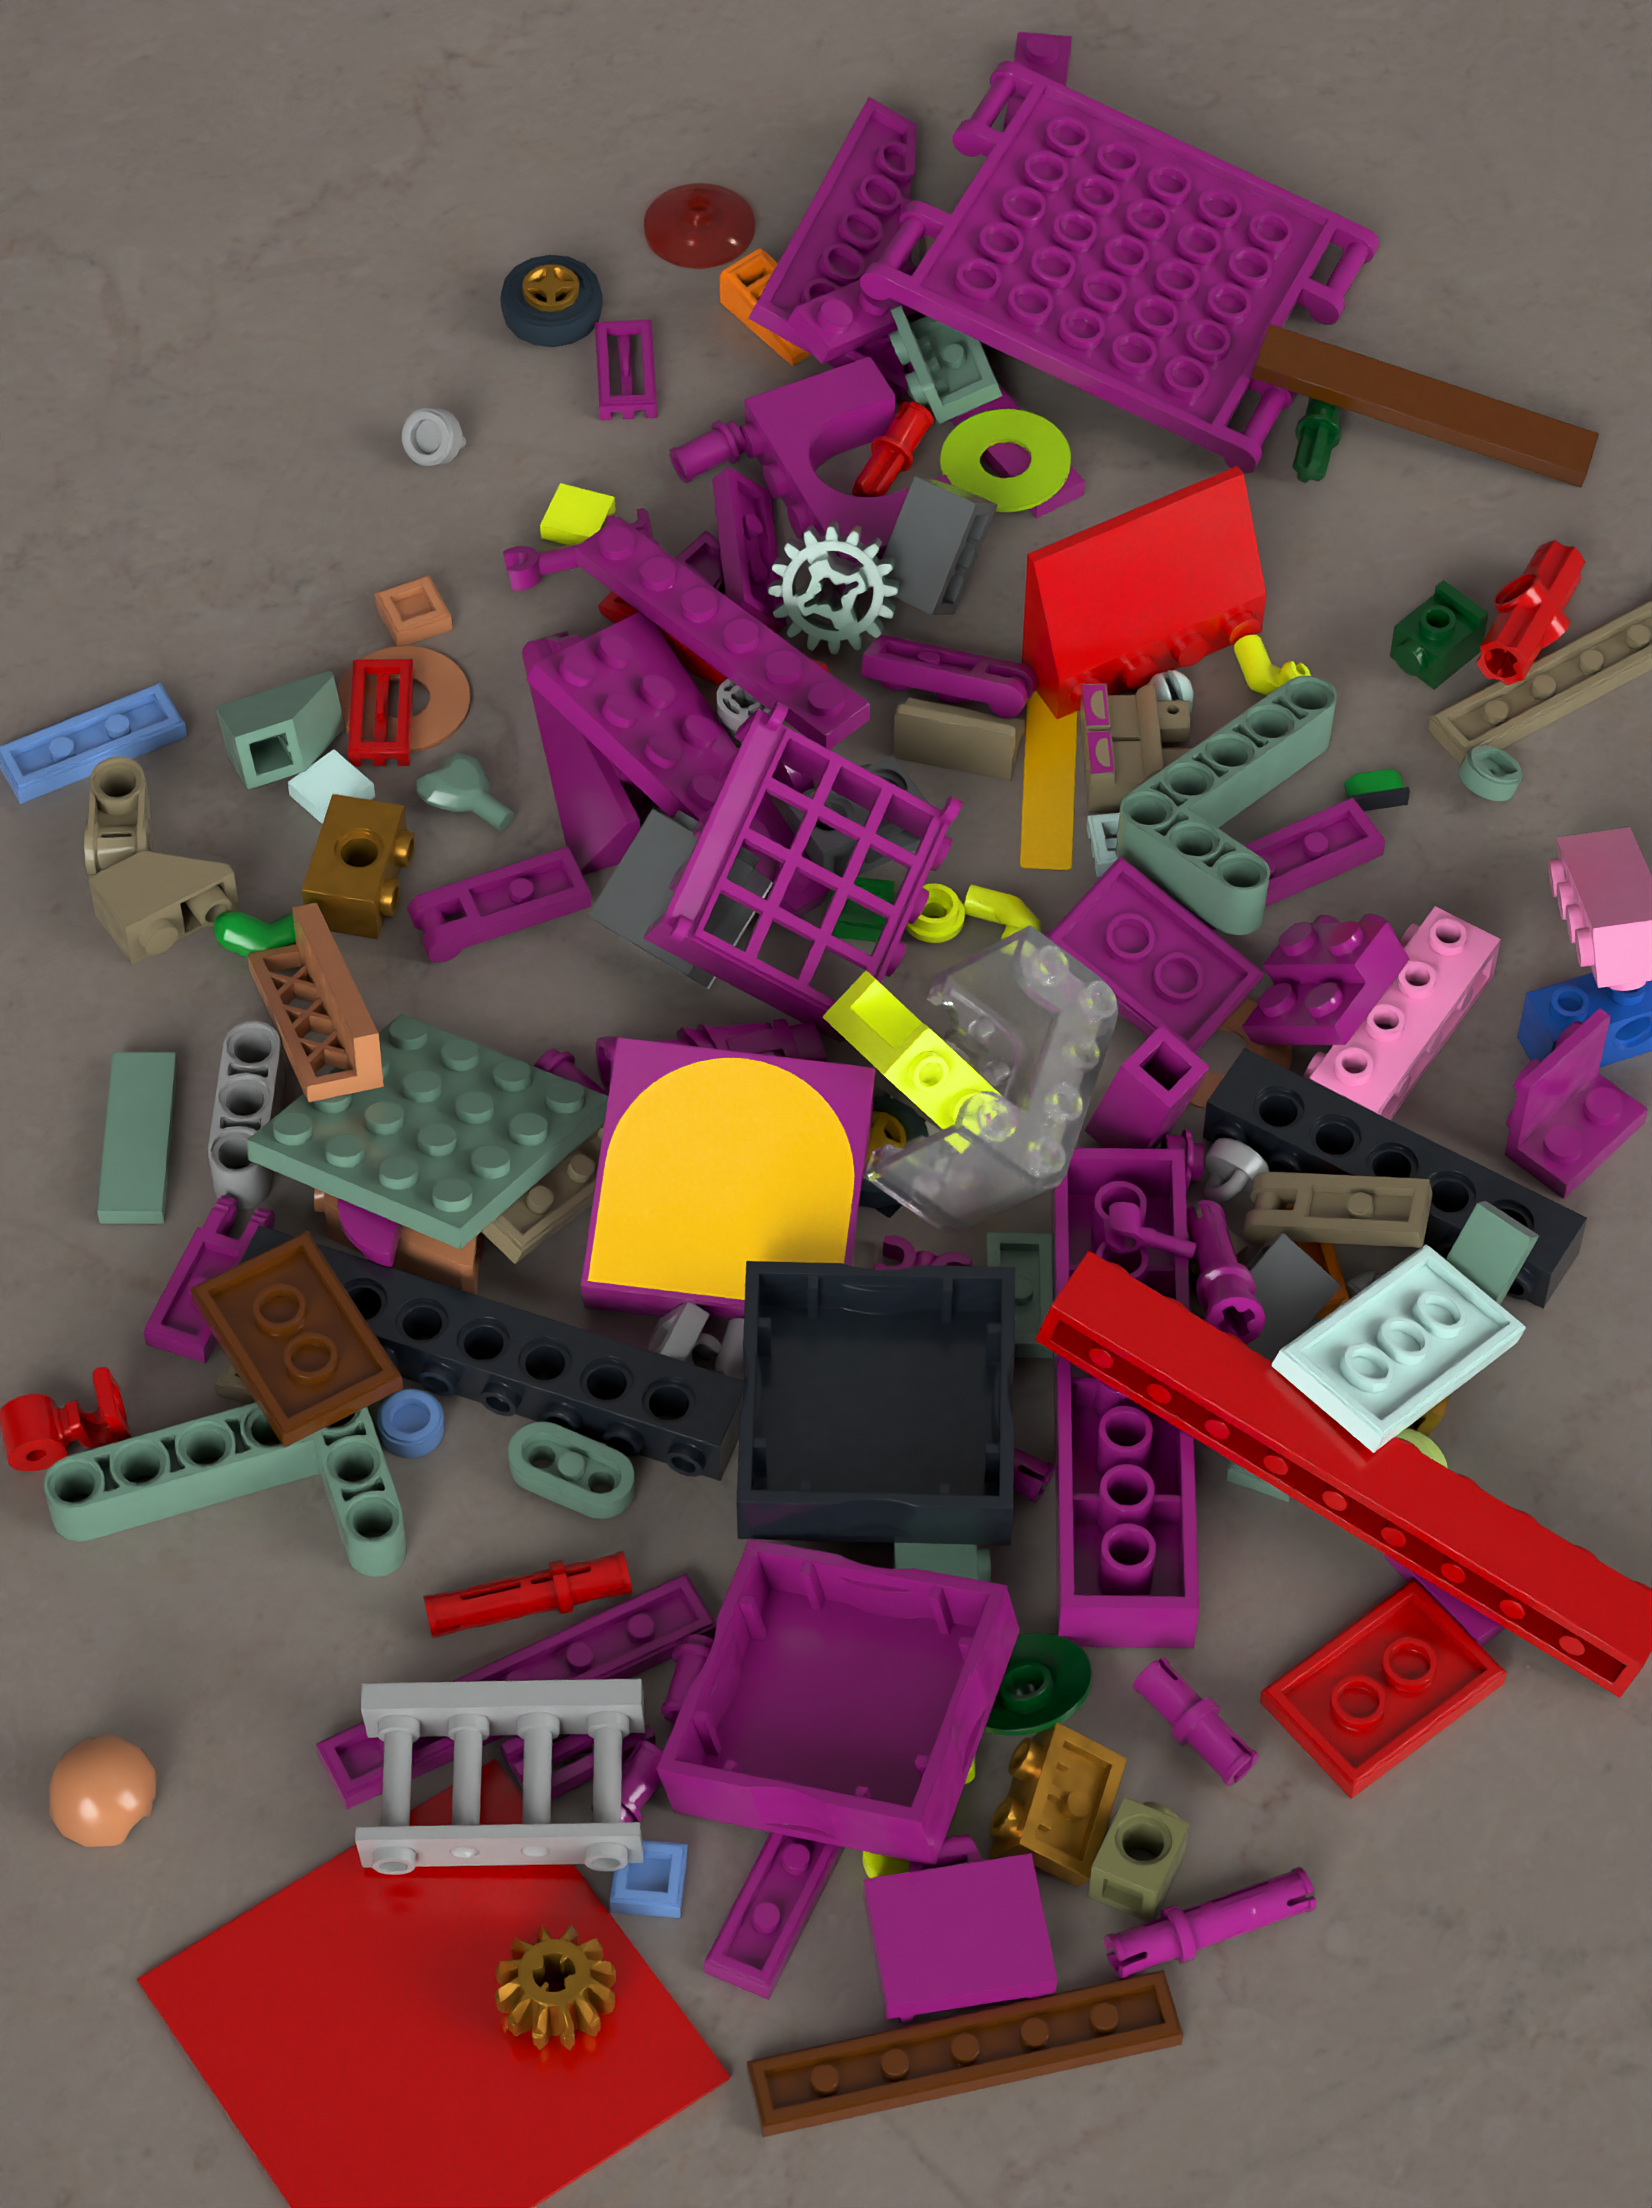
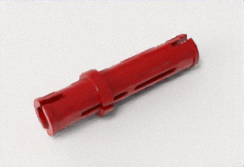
(528, 1594)

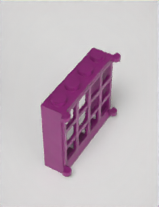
(727, 826)

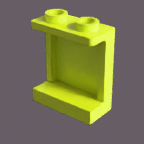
(905, 1050)

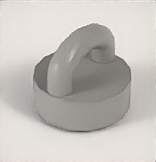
(432, 436)
(1231, 1169)

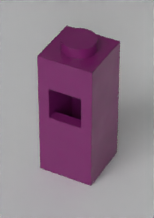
(1148, 1094)

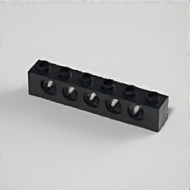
(1321, 1121)

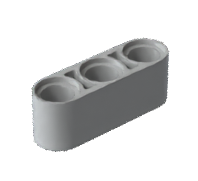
(245, 1090)

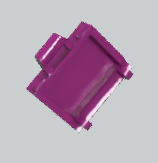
(958, 1932)

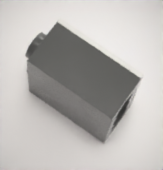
(641, 891)

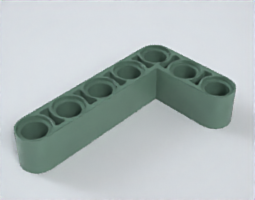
(1175, 816)
(242, 1469)

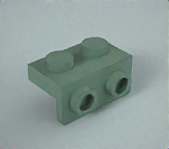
(947, 364)

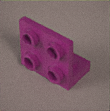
(1568, 1112)

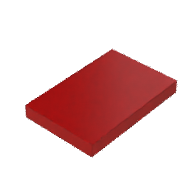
(1382, 1688)

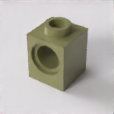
(1131, 1884)

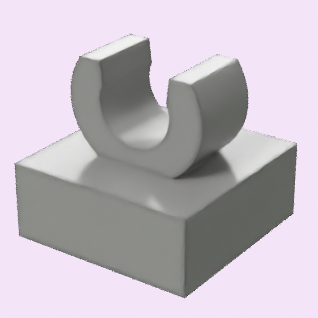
(679, 1335)

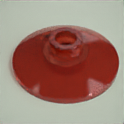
(699, 225)

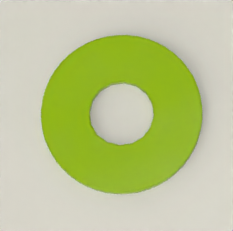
(1037, 435)

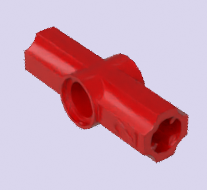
(1530, 612)

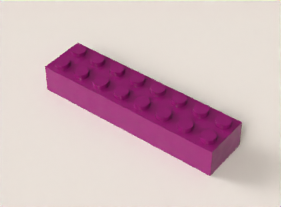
(1118, 1467)

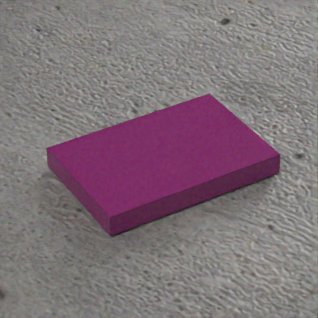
(1156, 957)

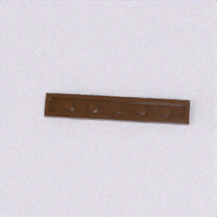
(1425, 405)
(963, 2053)

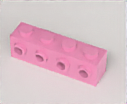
(1606, 904)
(1414, 1017)

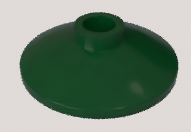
(1041, 1685)

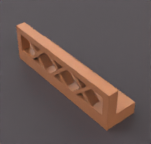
(335, 1010)

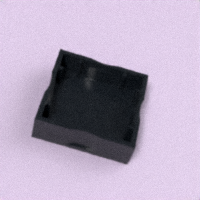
(877, 1404)

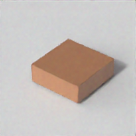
(413, 611)

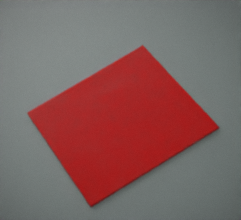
(368, 2041)

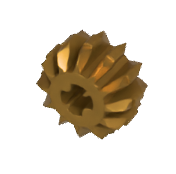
(550, 1961)

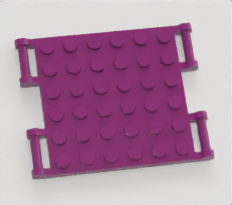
(1121, 261)

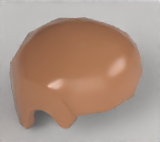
(101, 1790)

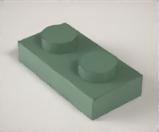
(1033, 1265)

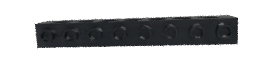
(535, 1346)

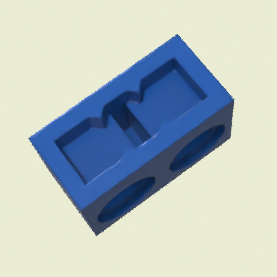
(1555, 1007)

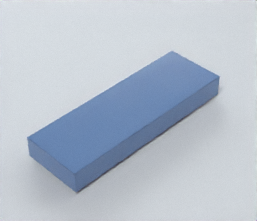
(75, 746)

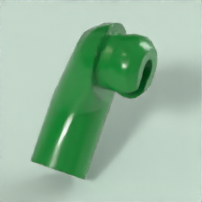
(247, 934)

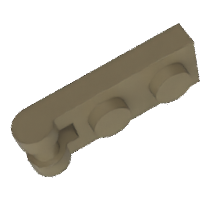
(1338, 1209)

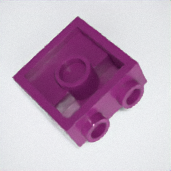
(1325, 981)

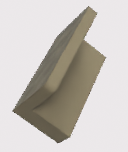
(957, 738)

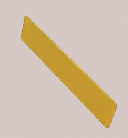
(1048, 788)

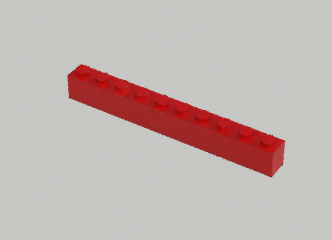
(1387, 1498)

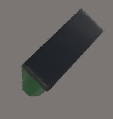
(1377, 789)

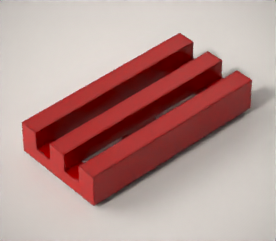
(380, 748)

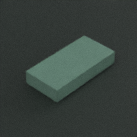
(1491, 1250)

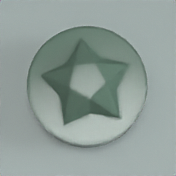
(1490, 773)

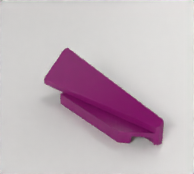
(589, 789)

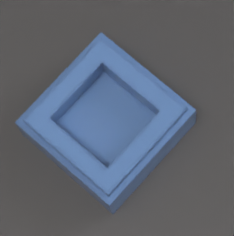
(652, 1886)

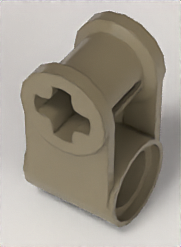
(116, 824)

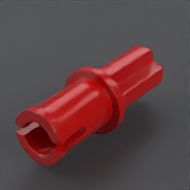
(893, 450)

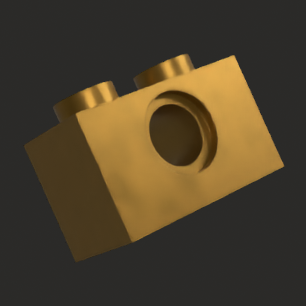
(359, 864)

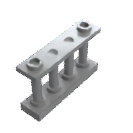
(468, 1716)

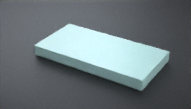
(1398, 1347)

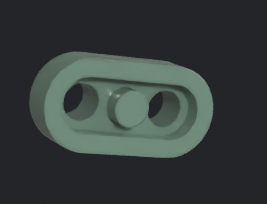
(575, 1471)

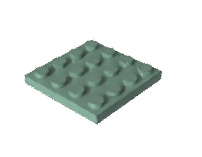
(441, 1141)

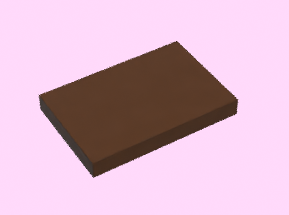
(296, 1339)

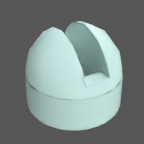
(1175, 682)

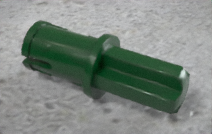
(1316, 436)

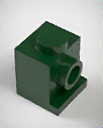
(1439, 636)

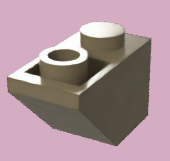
(160, 900)

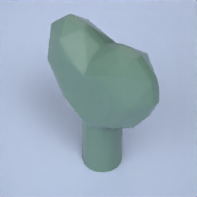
(463, 787)

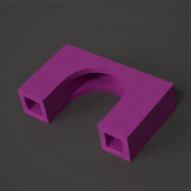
(806, 425)

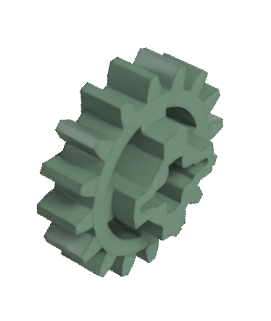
(843, 611)

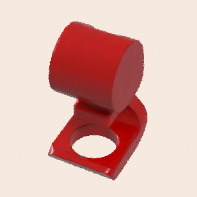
(40, 1431)

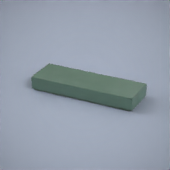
(137, 1138)

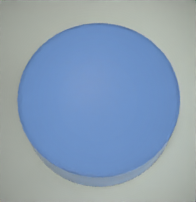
(411, 1423)

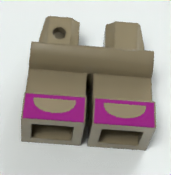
(1124, 741)

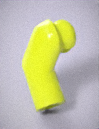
(1258, 670)
(1000, 909)

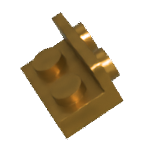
(1057, 1802)

